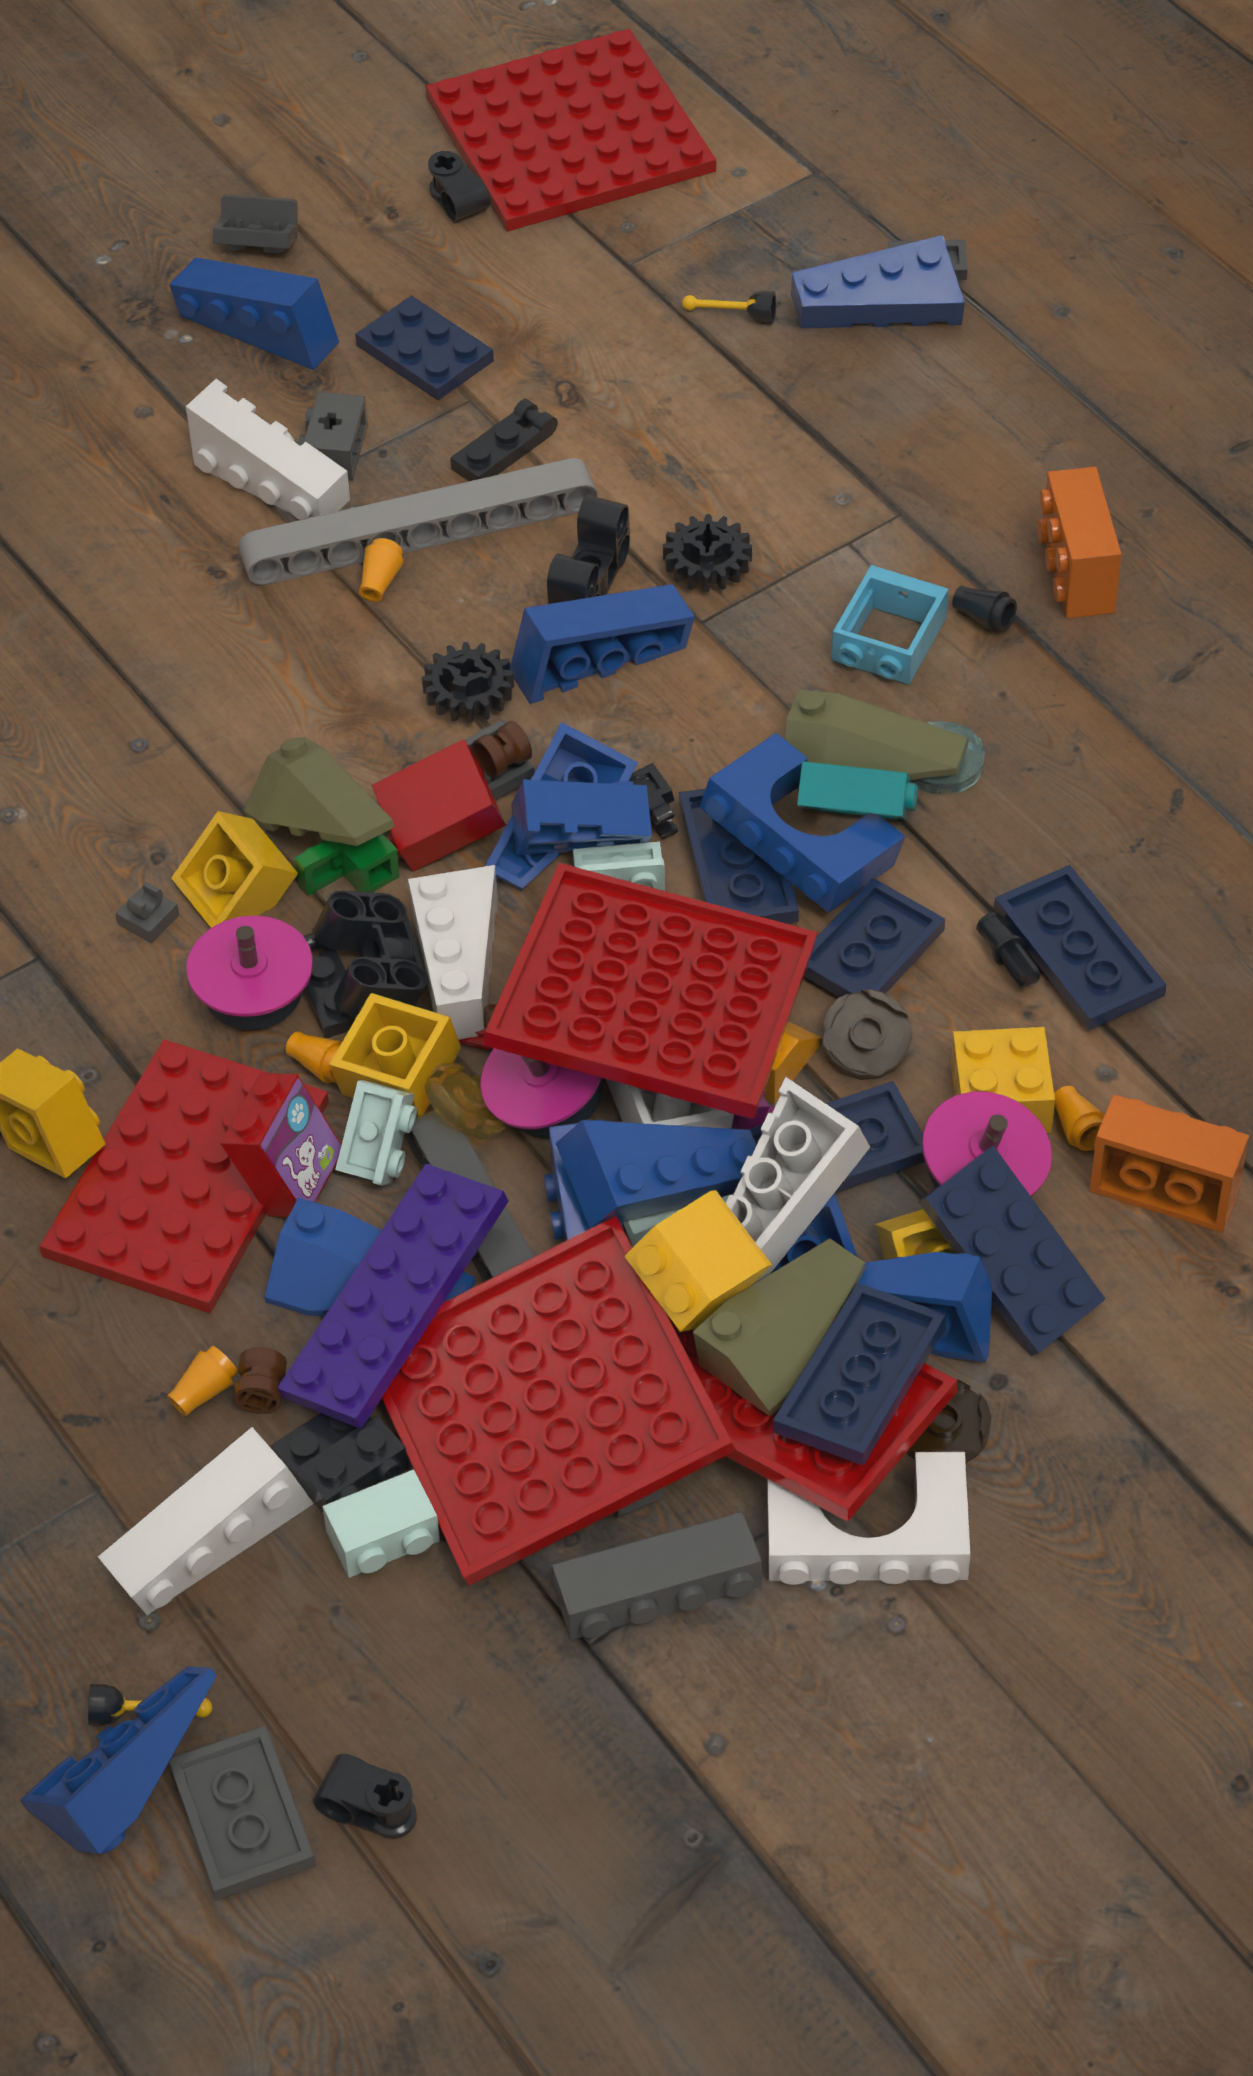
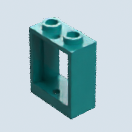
(856, 790)

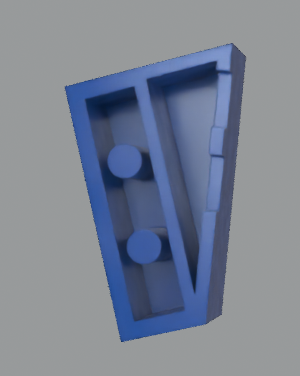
(579, 815)

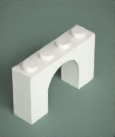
(927, 1547)

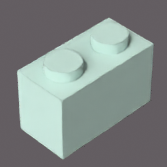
(381, 1524)

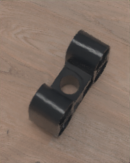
(600, 552)
(387, 948)

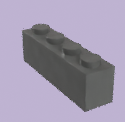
(657, 1576)

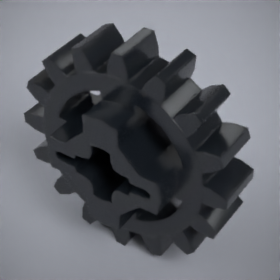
(707, 552)
(468, 682)

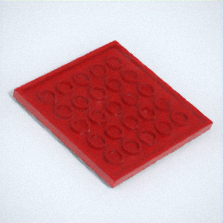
(570, 129)
(652, 990)
(549, 1403)

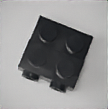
(340, 1459)

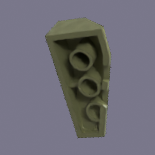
(861, 735)
(312, 792)
(775, 1326)

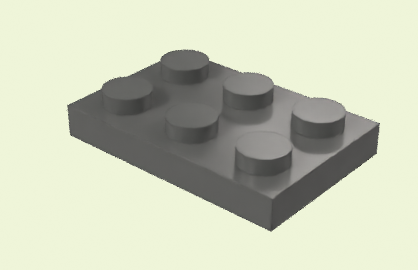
(241, 1812)

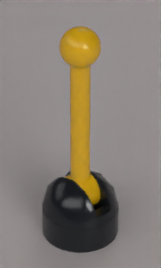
(760, 305)
(108, 1705)

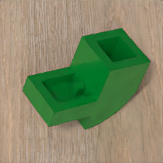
(364, 866)

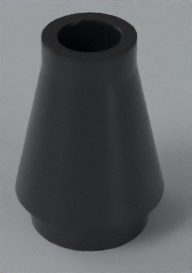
(988, 607)

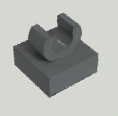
(147, 913)

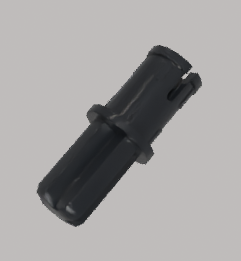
(1008, 949)

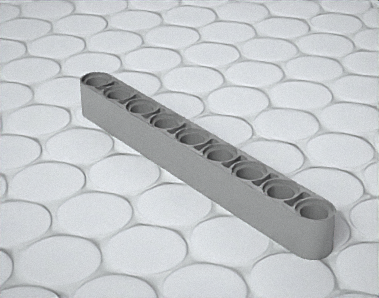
(417, 520)

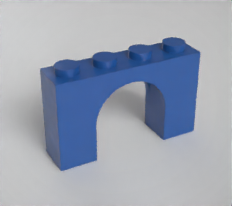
(820, 866)

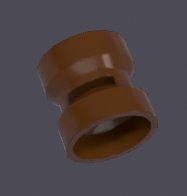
(502, 749)
(261, 1373)

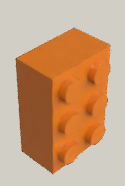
(1079, 542)
(1168, 1162)

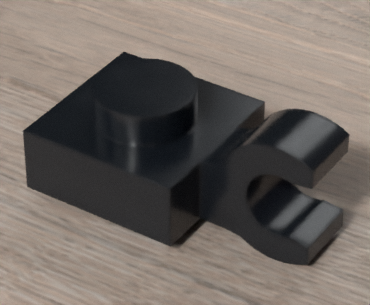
(659, 797)

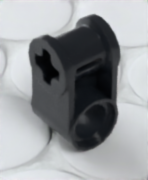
(456, 186)
(366, 1796)

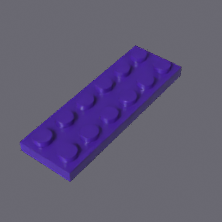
(393, 1295)

